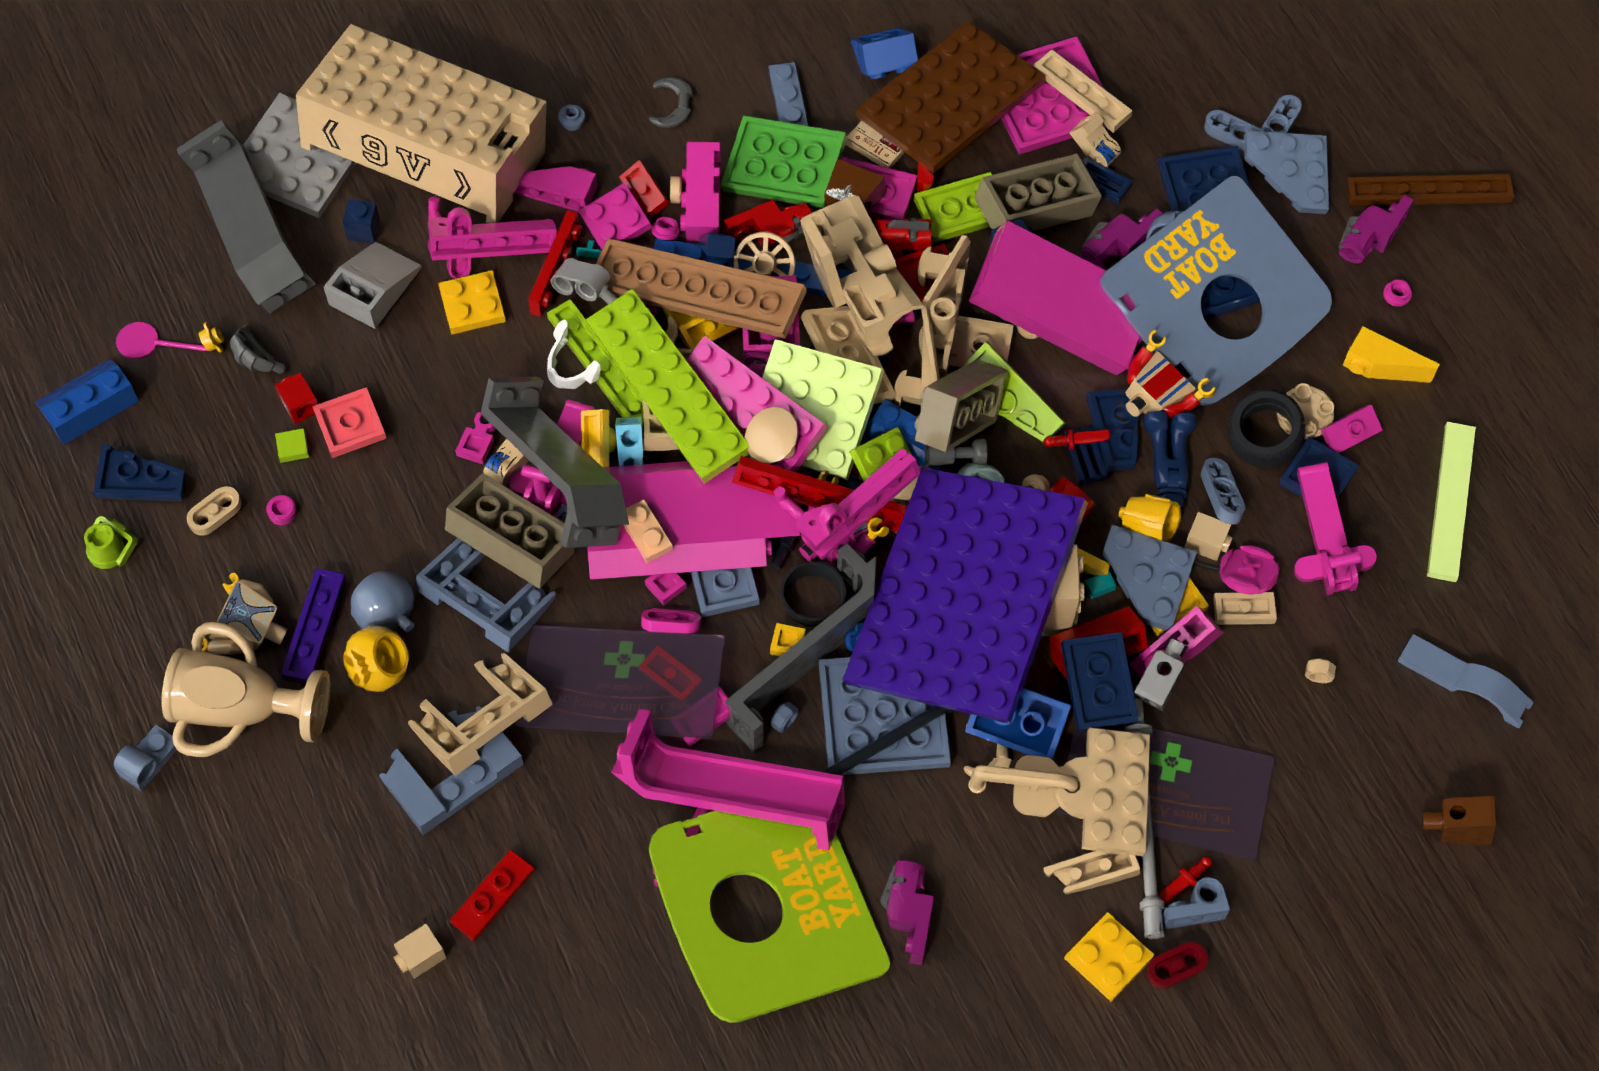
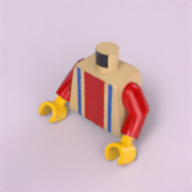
(1159, 385)

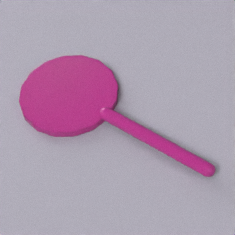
(141, 339)

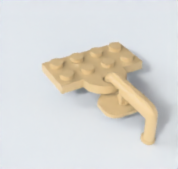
(1109, 786)

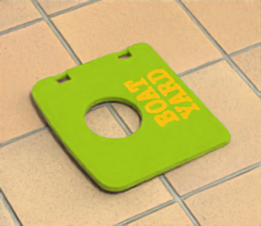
(825, 924)

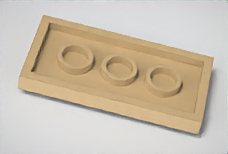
(838, 334)

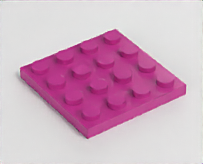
(1046, 113)

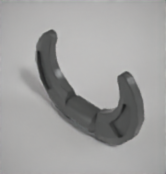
(680, 114)

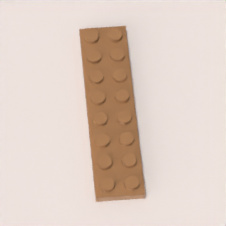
(702, 288)

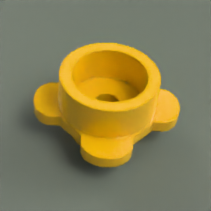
(211, 338)

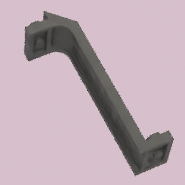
(245, 218)
(592, 494)
(806, 653)

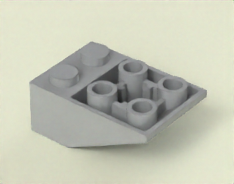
(370, 283)

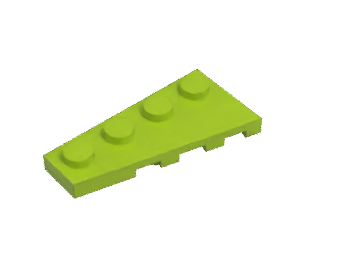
(1019, 400)

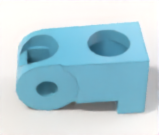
(629, 441)

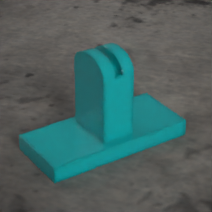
(589, 252)

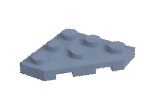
(1292, 166)
(1149, 574)

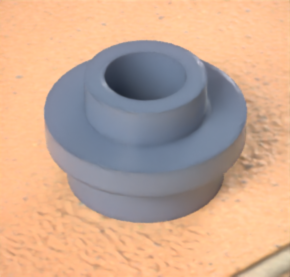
(571, 123)

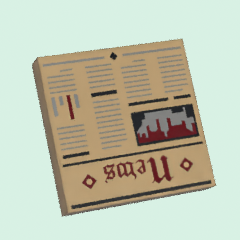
(873, 146)

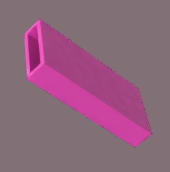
(1055, 298)

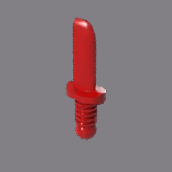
(1076, 438)
(1184, 880)

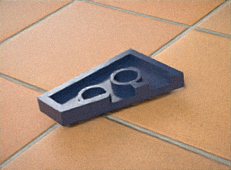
(1110, 413)
(133, 478)

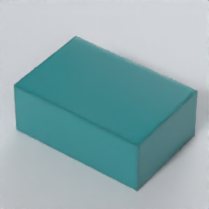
(1099, 585)

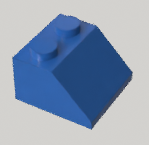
(885, 52)

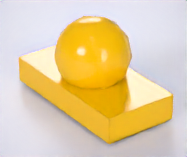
(597, 436)

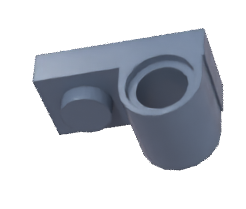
(142, 763)
(1199, 910)

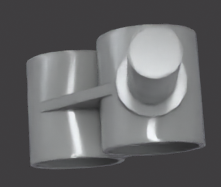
(586, 278)

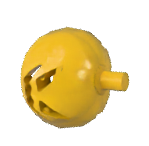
(376, 658)

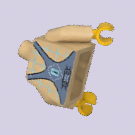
(249, 611)

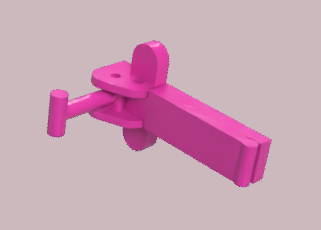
(460, 240)
(532, 483)
(833, 525)
(1334, 558)

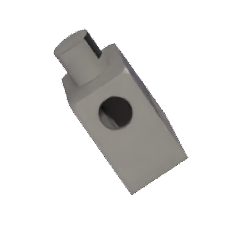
(1156, 688)

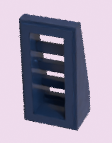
(717, 245)

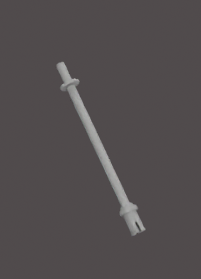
(1151, 904)

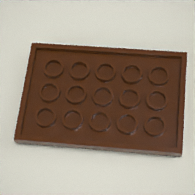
(950, 96)

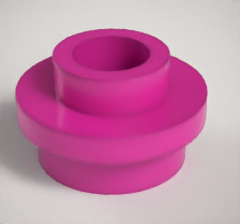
(665, 228)
(1400, 287)

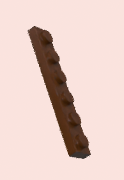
(1430, 189)

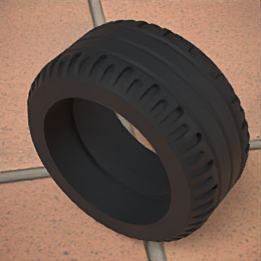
(1266, 401)

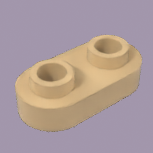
(212, 510)

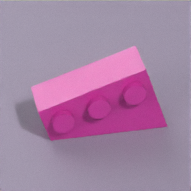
(702, 190)

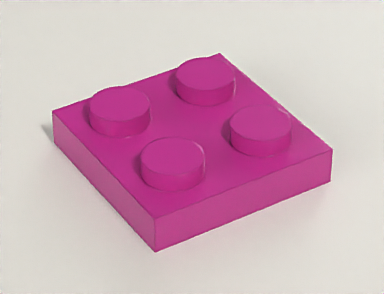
(615, 217)

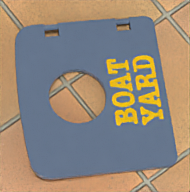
(1216, 238)

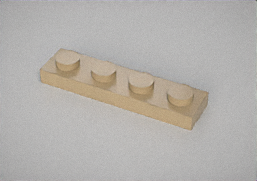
(1083, 90)

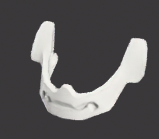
(591, 374)

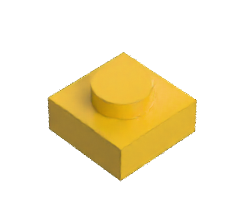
(784, 638)

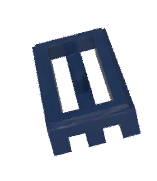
(1107, 189)
(1102, 474)

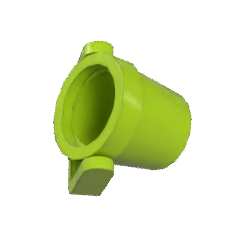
(104, 543)

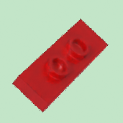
(492, 896)

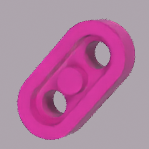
(670, 621)

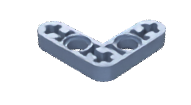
(1236, 124)

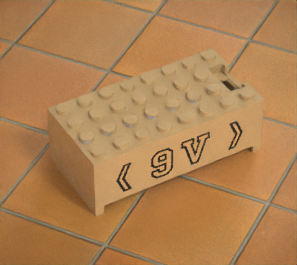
(422, 121)

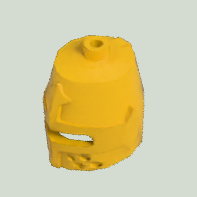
(1151, 516)

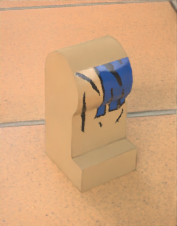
(1095, 140)
(505, 463)

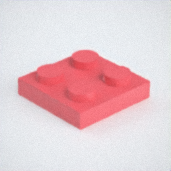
(349, 422)

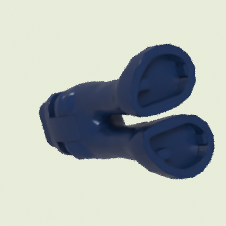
(1173, 473)

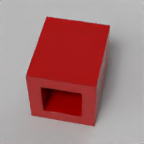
(296, 397)

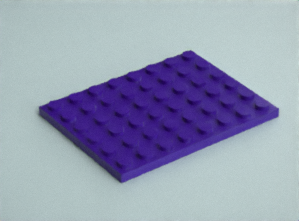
(966, 594)

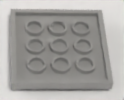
(285, 169)

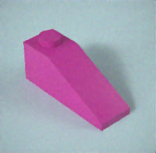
(559, 186)
(1194, 630)

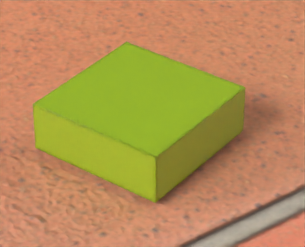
(292, 445)

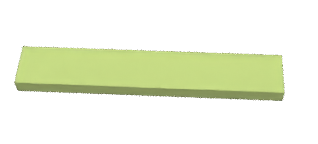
(1451, 502)

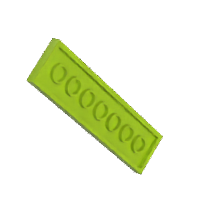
(668, 386)

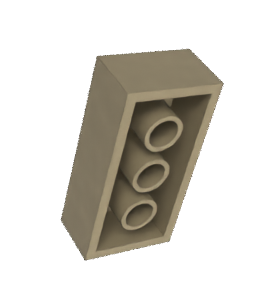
(1039, 194)
(960, 405)
(508, 530)

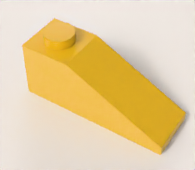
(1385, 359)

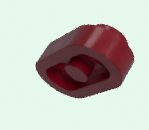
(1174, 964)

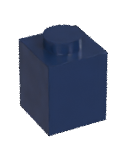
(361, 221)

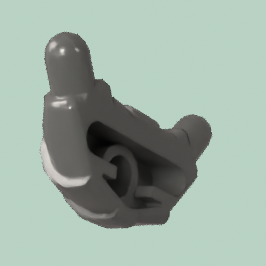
(251, 353)

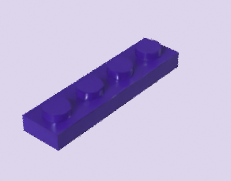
(313, 625)

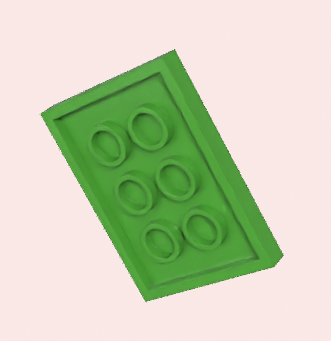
(782, 161)

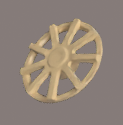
(765, 261)

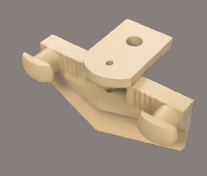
(875, 288)
(946, 337)

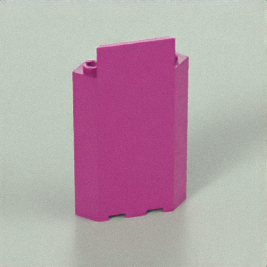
(707, 523)

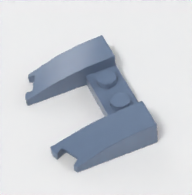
(504, 623)
(433, 806)

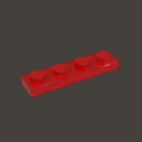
(560, 251)

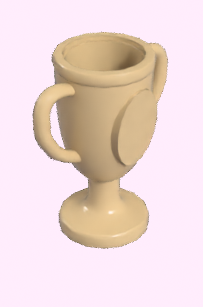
(234, 693)

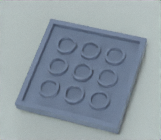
(860, 716)

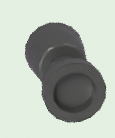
(977, 452)

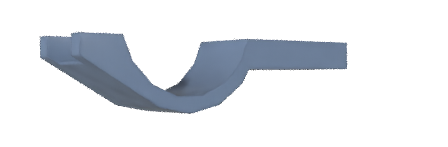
(1470, 677)

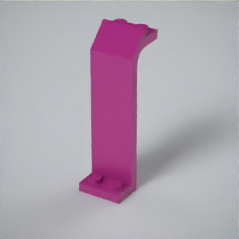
(729, 782)

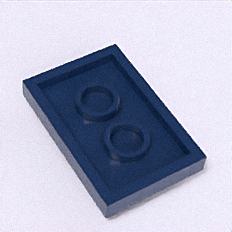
(1099, 681)

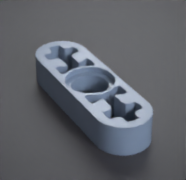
(1220, 500)

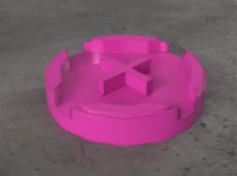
(1249, 570)

